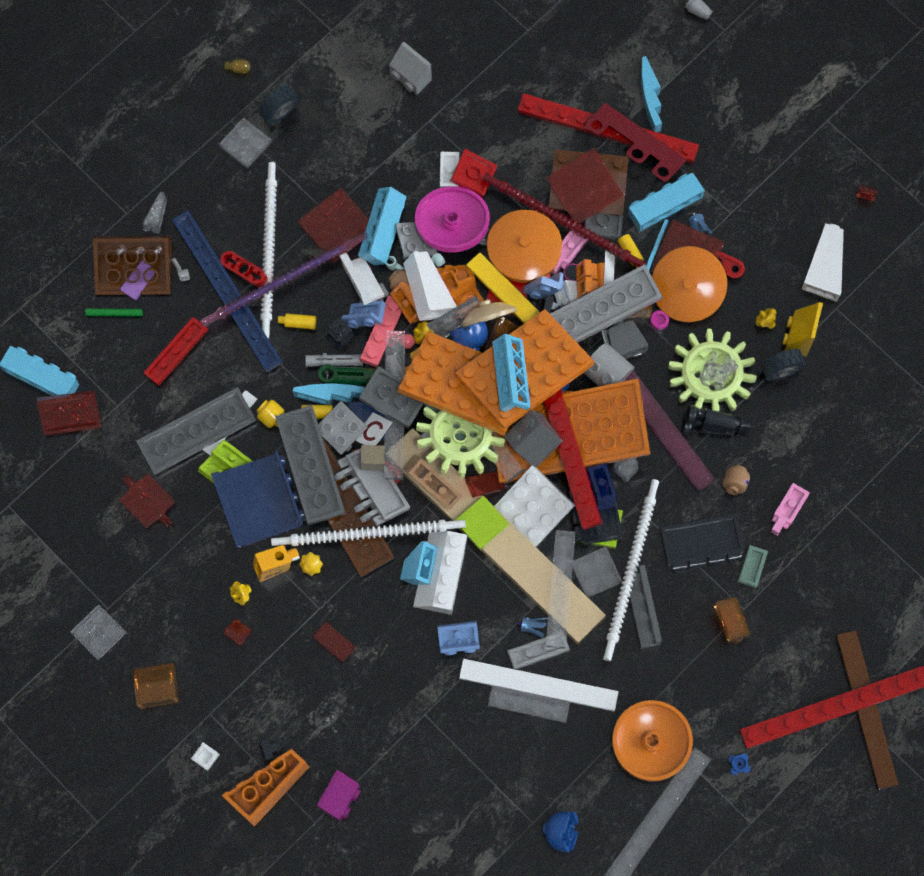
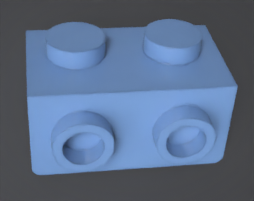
(544, 286)
(365, 315)
(458, 637)

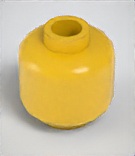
(268, 411)

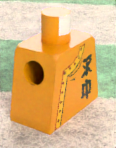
(273, 562)

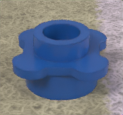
(743, 759)

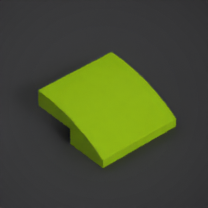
(222, 459)

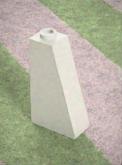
(825, 270)
(427, 287)

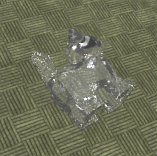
(717, 372)

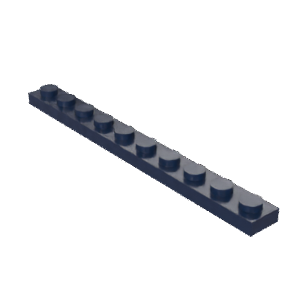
(227, 290)

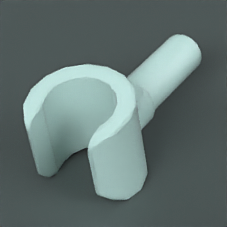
(438, 259)
(395, 265)

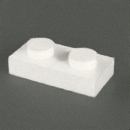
(447, 166)

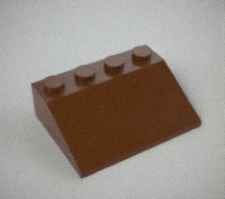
(615, 164)
(120, 255)

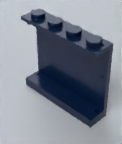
(258, 500)

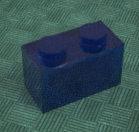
(602, 487)

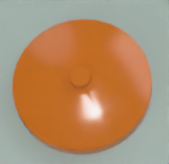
(524, 246)
(690, 284)
(652, 740)

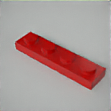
(175, 351)

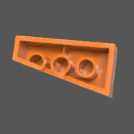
(266, 787)

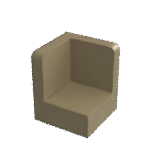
(372, 457)

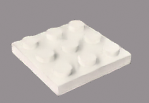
(534, 505)

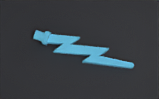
(653, 253)

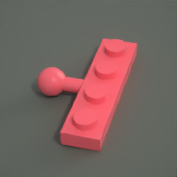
(376, 343)

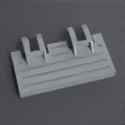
(383, 494)

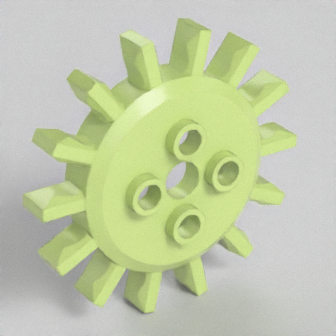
(694, 363)
(442, 429)

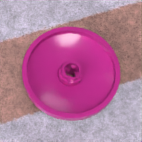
(452, 219)

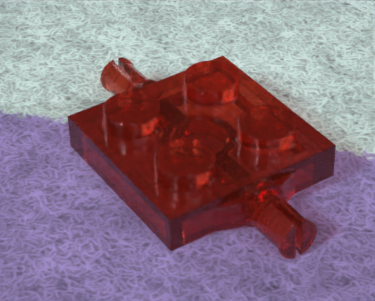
(147, 501)

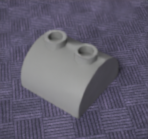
(608, 366)

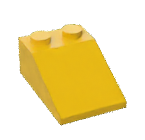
(802, 328)

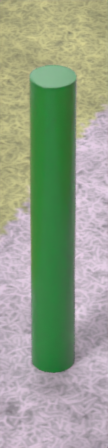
(114, 312)

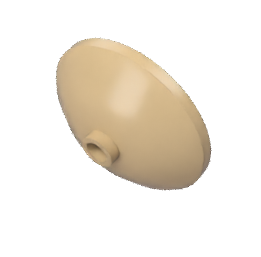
(488, 311)

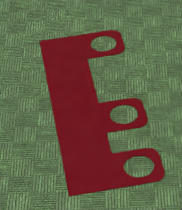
(642, 140)

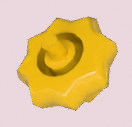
(766, 318)
(420, 332)
(310, 564)
(240, 592)

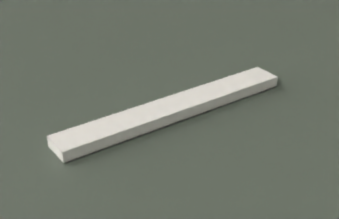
(539, 685)

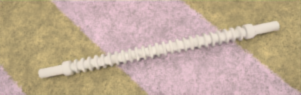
(613, 636)

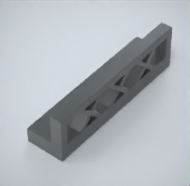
(644, 610)

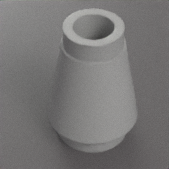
(698, 8)

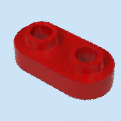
(728, 262)

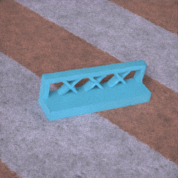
(507, 371)

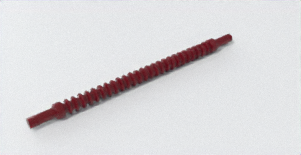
(503, 186)

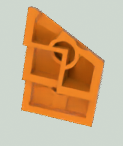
(459, 283)

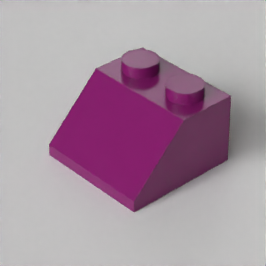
(339, 796)

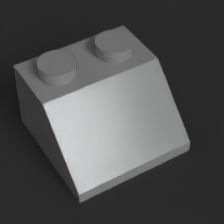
(410, 69)

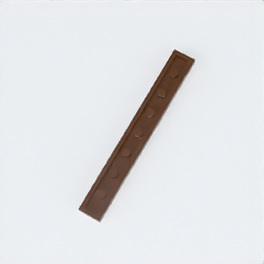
(868, 717)

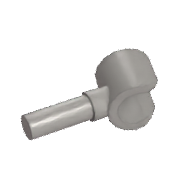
(183, 274)

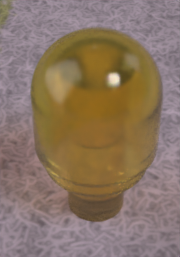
(239, 66)

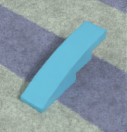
(650, 90)
(326, 392)

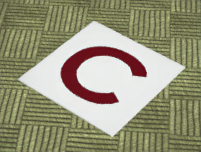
(376, 429)

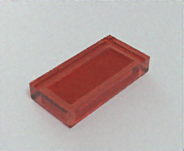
(484, 484)
(334, 642)

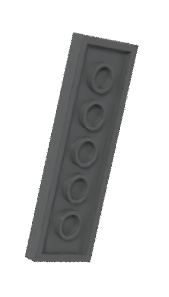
(196, 430)
(310, 465)

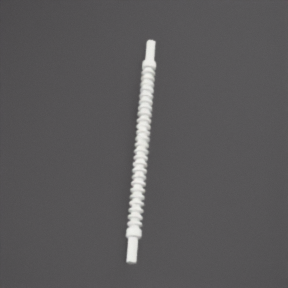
(271, 184)
(441, 525)

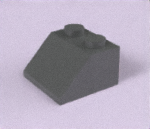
(533, 438)

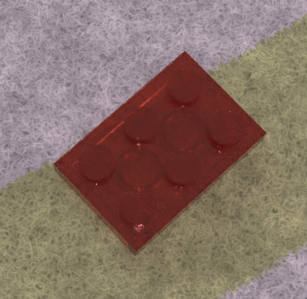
(69, 412)

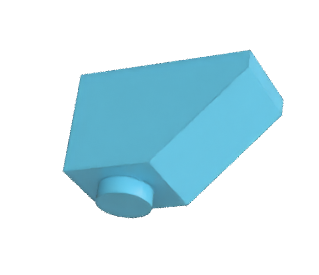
(419, 564)

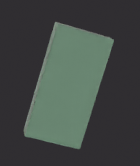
(752, 566)

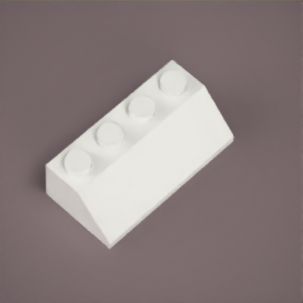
(446, 572)

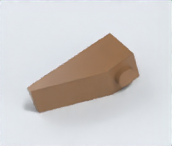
(433, 482)

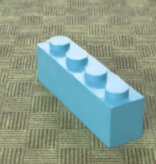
(665, 202)
(381, 226)
(37, 373)

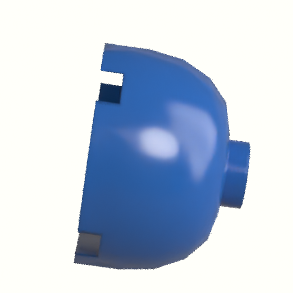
(471, 336)
(560, 831)

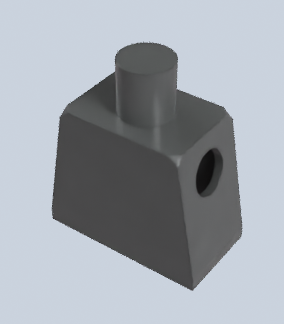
(626, 339)

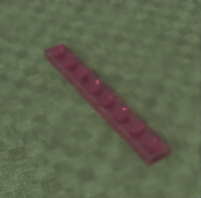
(673, 439)

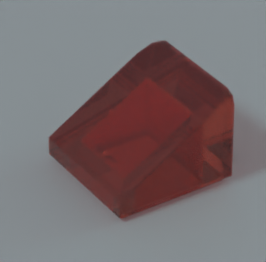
(866, 192)
(237, 632)

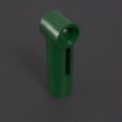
(346, 375)

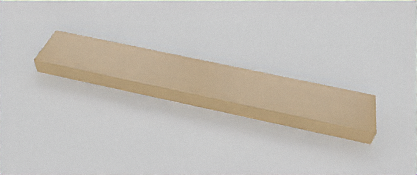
(510, 550)

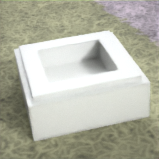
(205, 756)

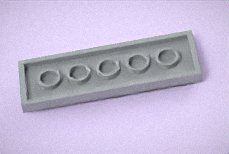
(608, 304)

